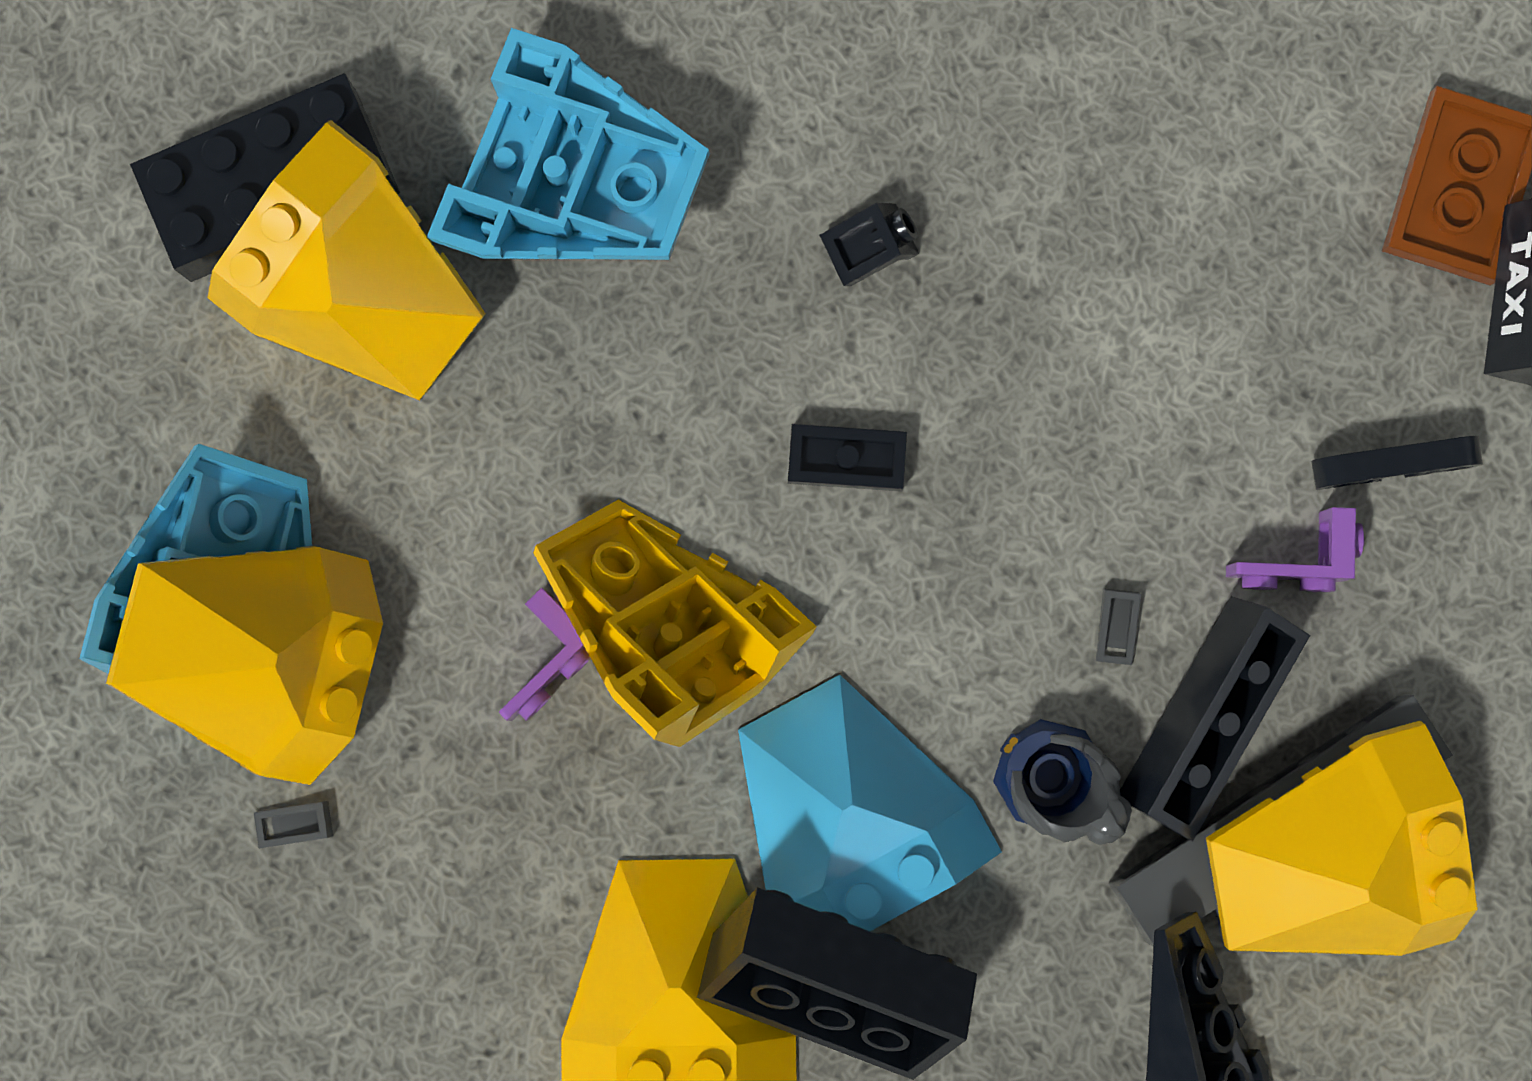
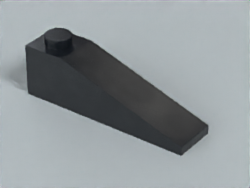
(1190, 1020)

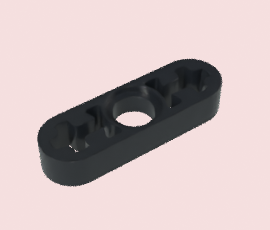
(1395, 461)

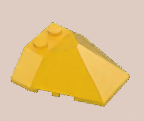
(346, 271)
(664, 626)
(254, 653)
(1351, 857)
(642, 978)

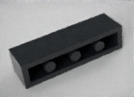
(1213, 716)

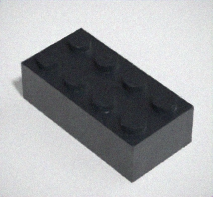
(214, 180)
(838, 984)

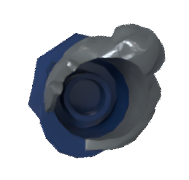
(1062, 784)

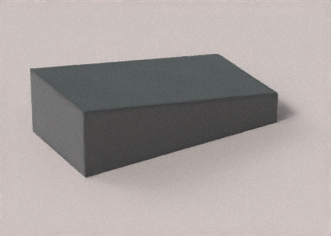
(1118, 625)
(295, 824)

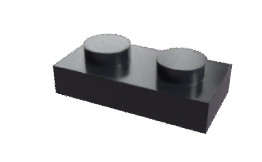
(847, 457)

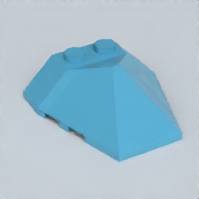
(569, 167)
(209, 509)
(855, 809)

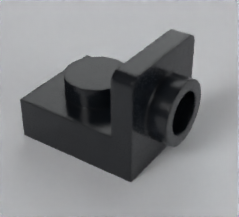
(870, 242)

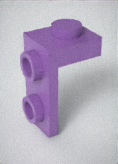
(1338, 546)
(567, 661)

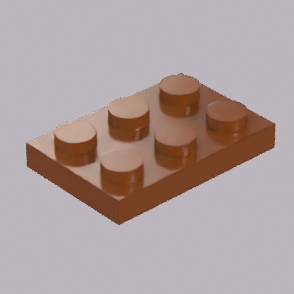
(1456, 184)

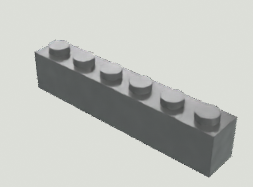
(1180, 873)

